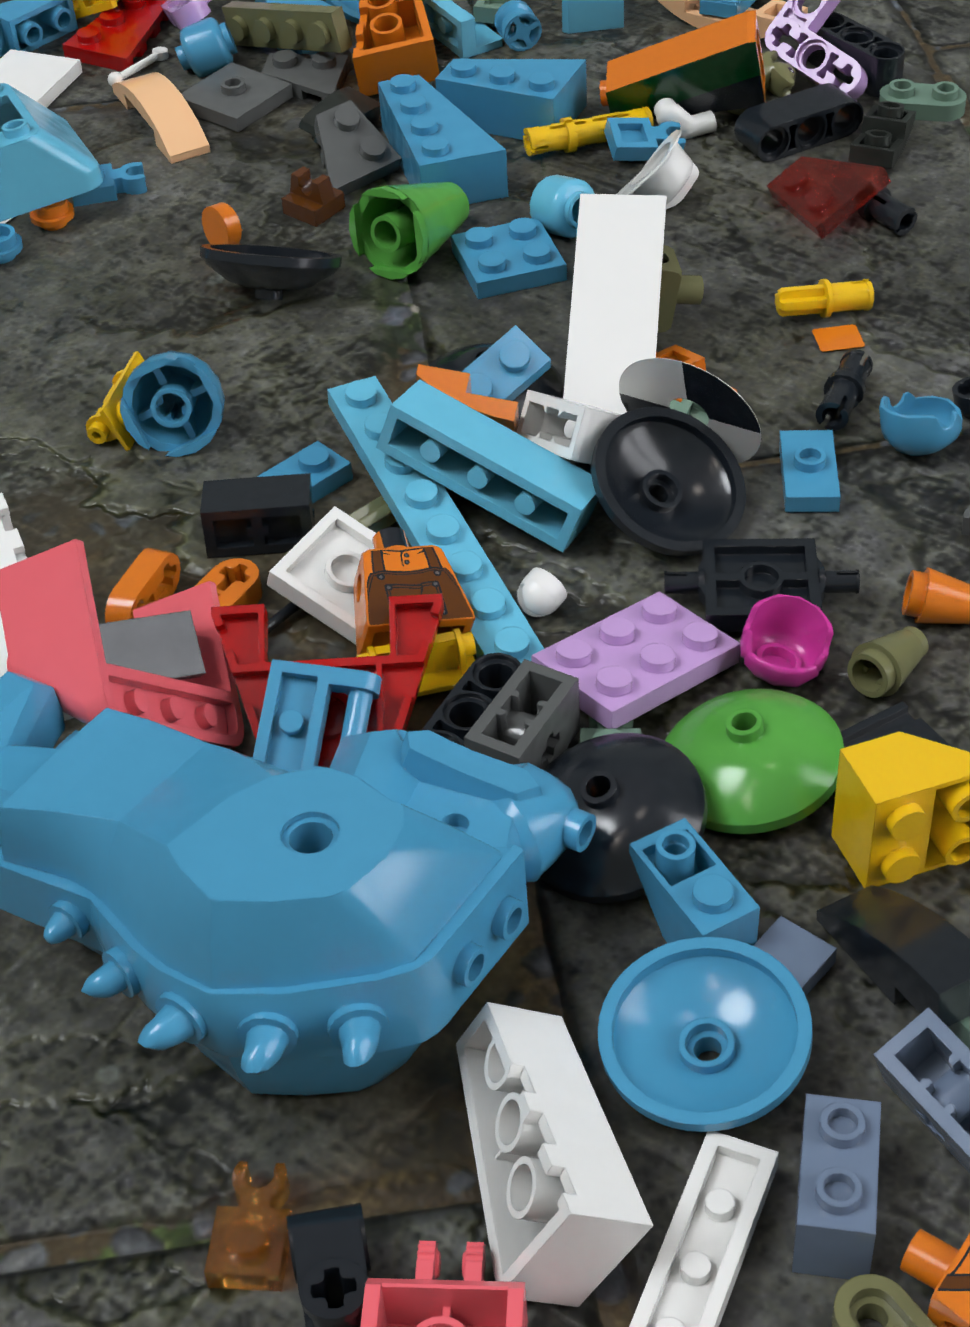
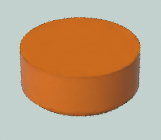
(221, 224)

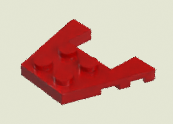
(413, 630)

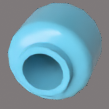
(557, 204)

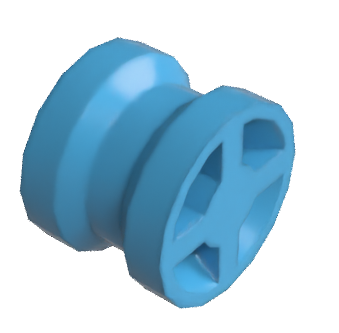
(526, 29)

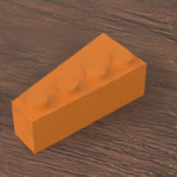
(392, 41)

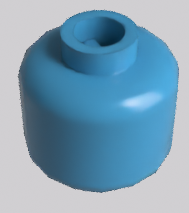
(206, 47)

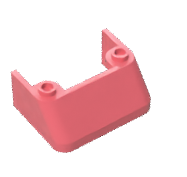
(58, 641)

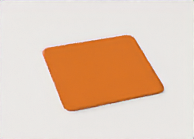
(838, 338)

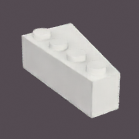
(545, 1158)

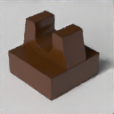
(312, 199)

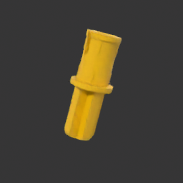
(825, 298)

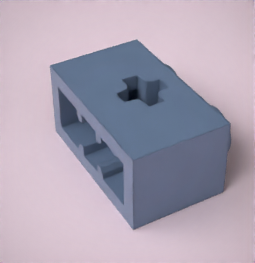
(932, 1076)
(837, 1187)

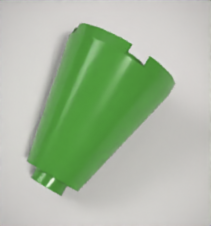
(405, 224)

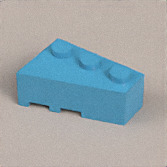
(515, 93)

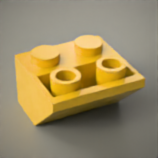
(901, 807)

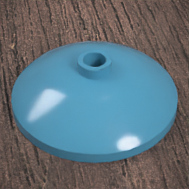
(698, 1000)

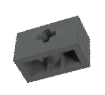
(529, 717)

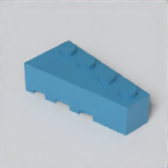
(440, 140)

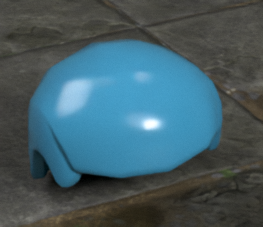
(920, 423)

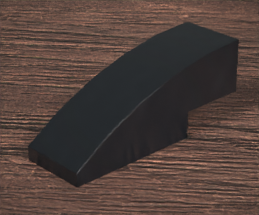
(904, 950)

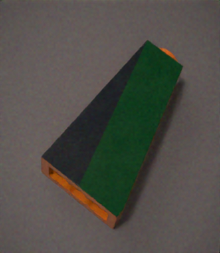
(700, 70)

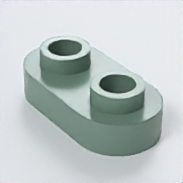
(932, 102)

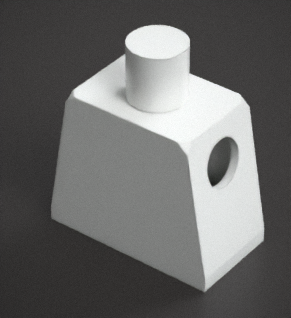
(545, 419)

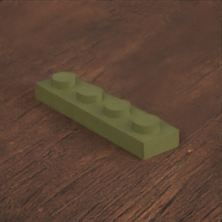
(288, 26)

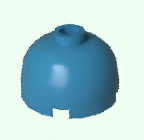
(172, 403)

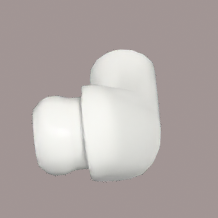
(691, 125)

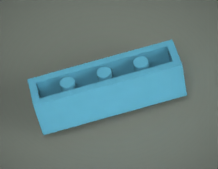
(489, 464)

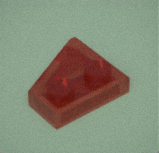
(826, 191)

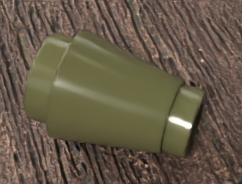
(886, 661)

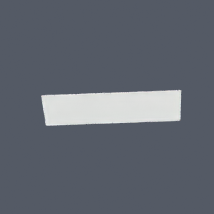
(613, 295)

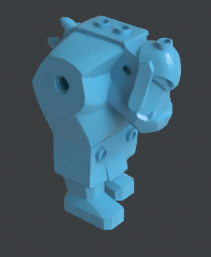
(267, 911)

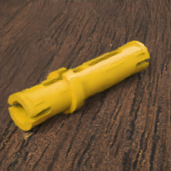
(575, 133)

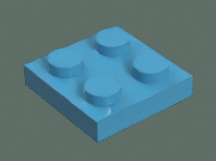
(508, 257)

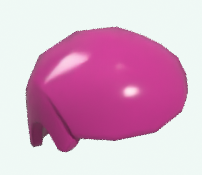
(786, 640)

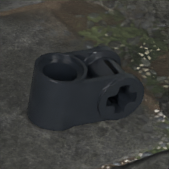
(330, 1264)

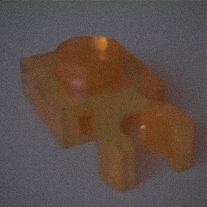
(251, 1240)

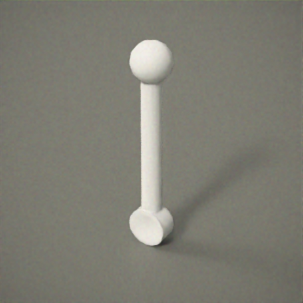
(158, 54)

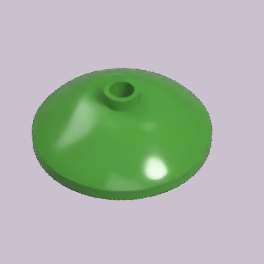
(760, 758)

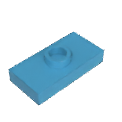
(809, 471)

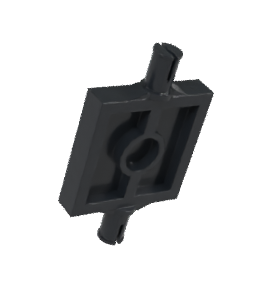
(743, 571)

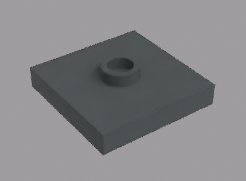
(236, 96)

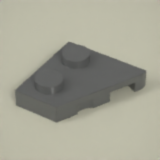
(309, 73)
(353, 148)

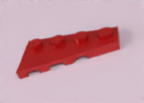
(117, 34)

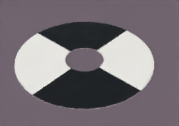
(661, 380)

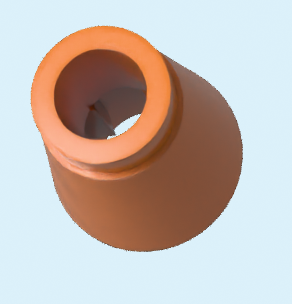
(936, 598)

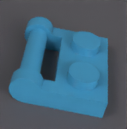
(298, 709)

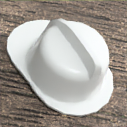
(665, 173)

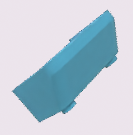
(39, 157)

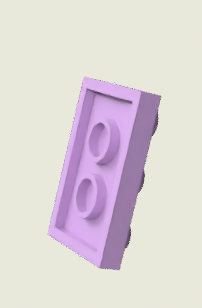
(640, 658)

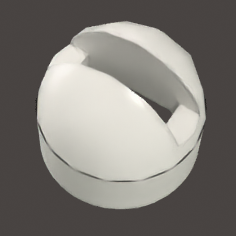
(540, 593)

